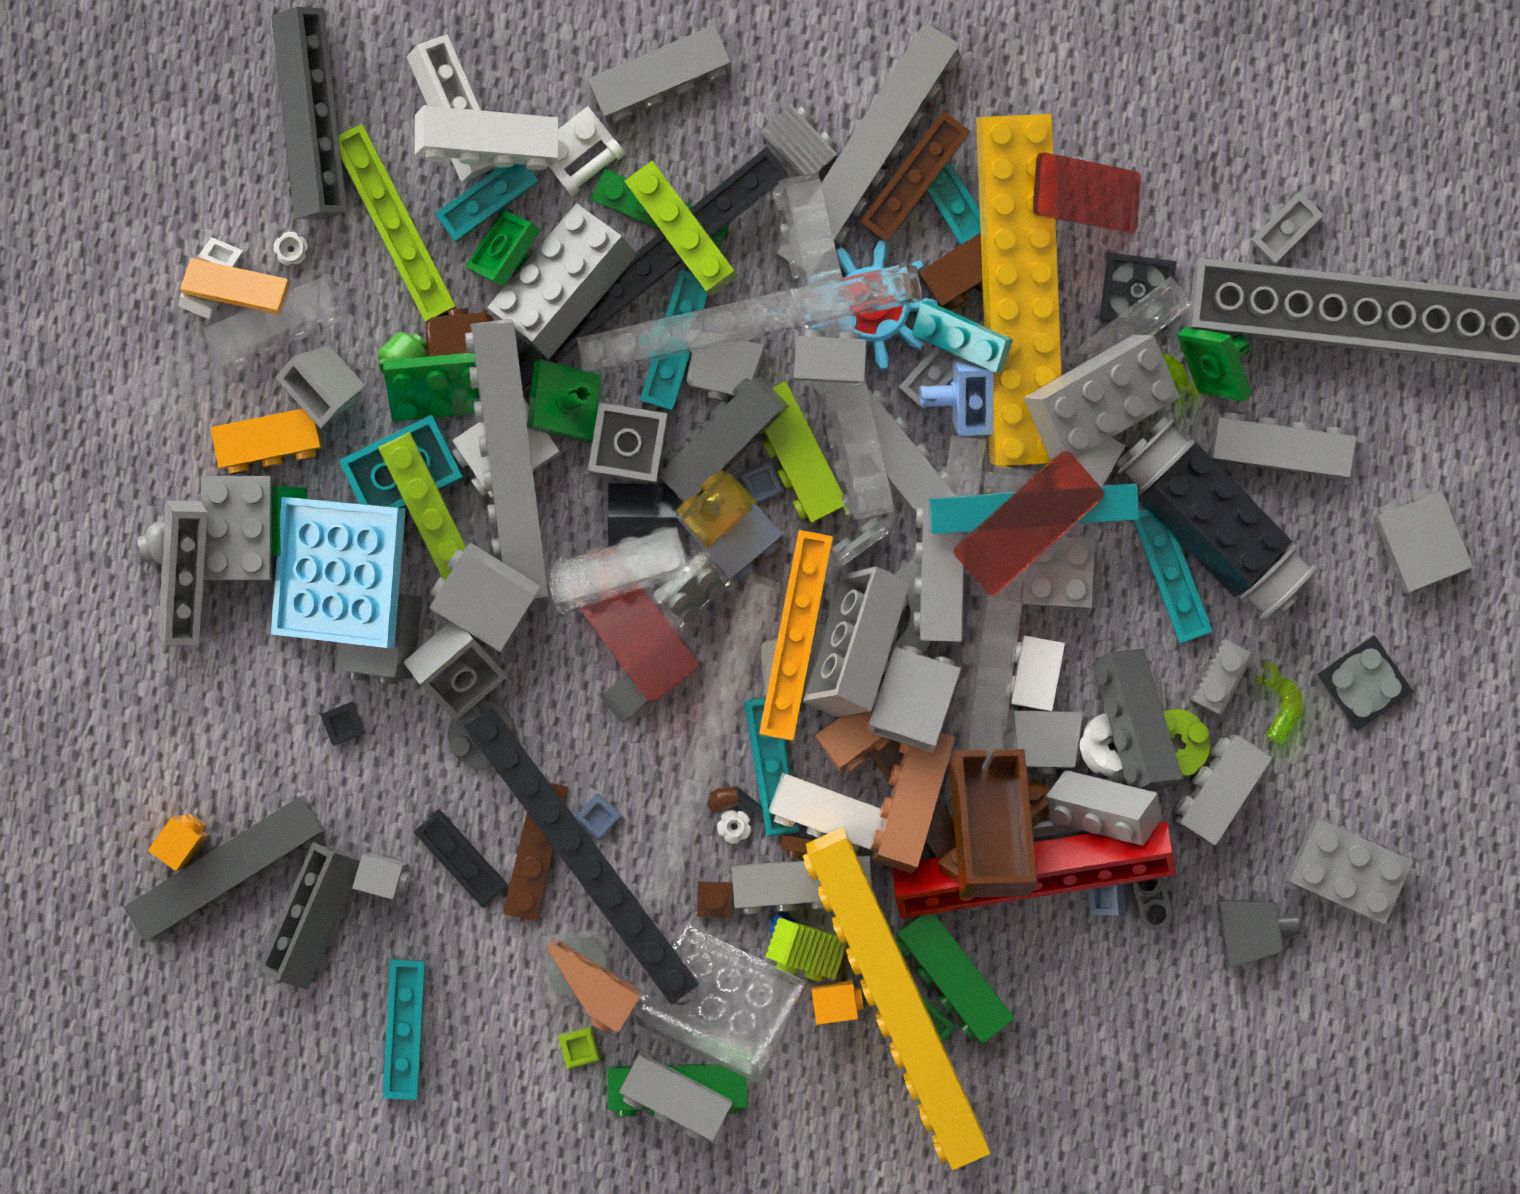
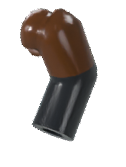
(732, 797)

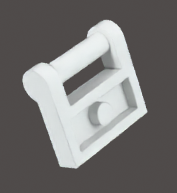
(575, 140)

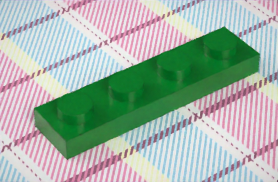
(616, 195)

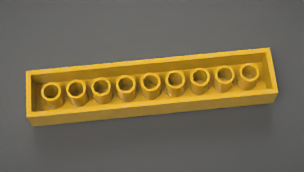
(1017, 278)
(899, 1003)

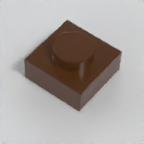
(795, 846)
(714, 899)

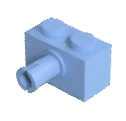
(968, 395)

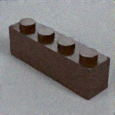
(955, 274)

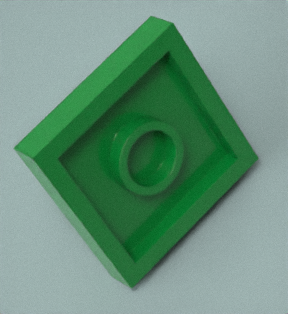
(503, 248)
(1216, 362)
(563, 401)

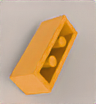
(266, 440)

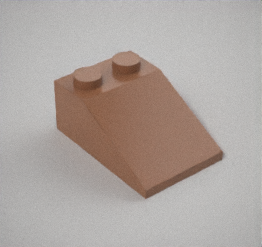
(598, 989)

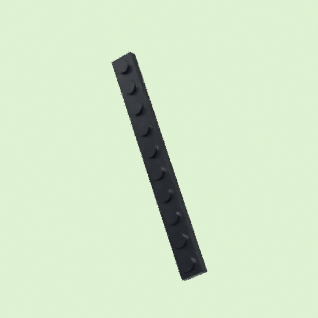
(660, 257)
(582, 856)

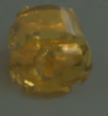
(731, 498)

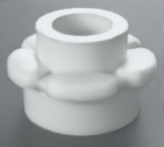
(290, 239)
(730, 835)

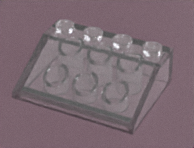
(733, 1013)

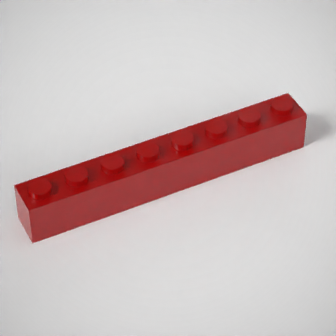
(1061, 867)

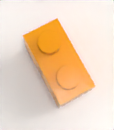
(179, 841)
(836, 1001)

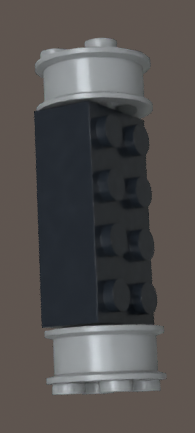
(1216, 520)

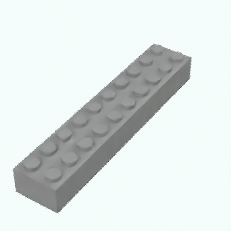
(1356, 312)

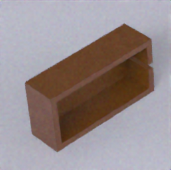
(992, 823)

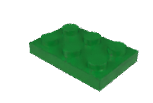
(430, 386)

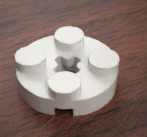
(1096, 750)

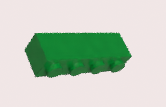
(955, 976)
(710, 1075)

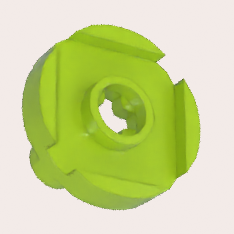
(1195, 737)

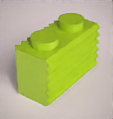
(807, 949)

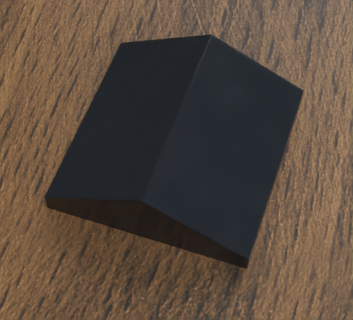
(639, 510)

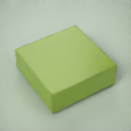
(579, 1047)

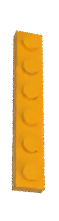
(795, 635)

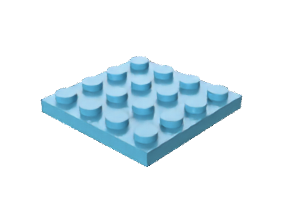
(338, 572)

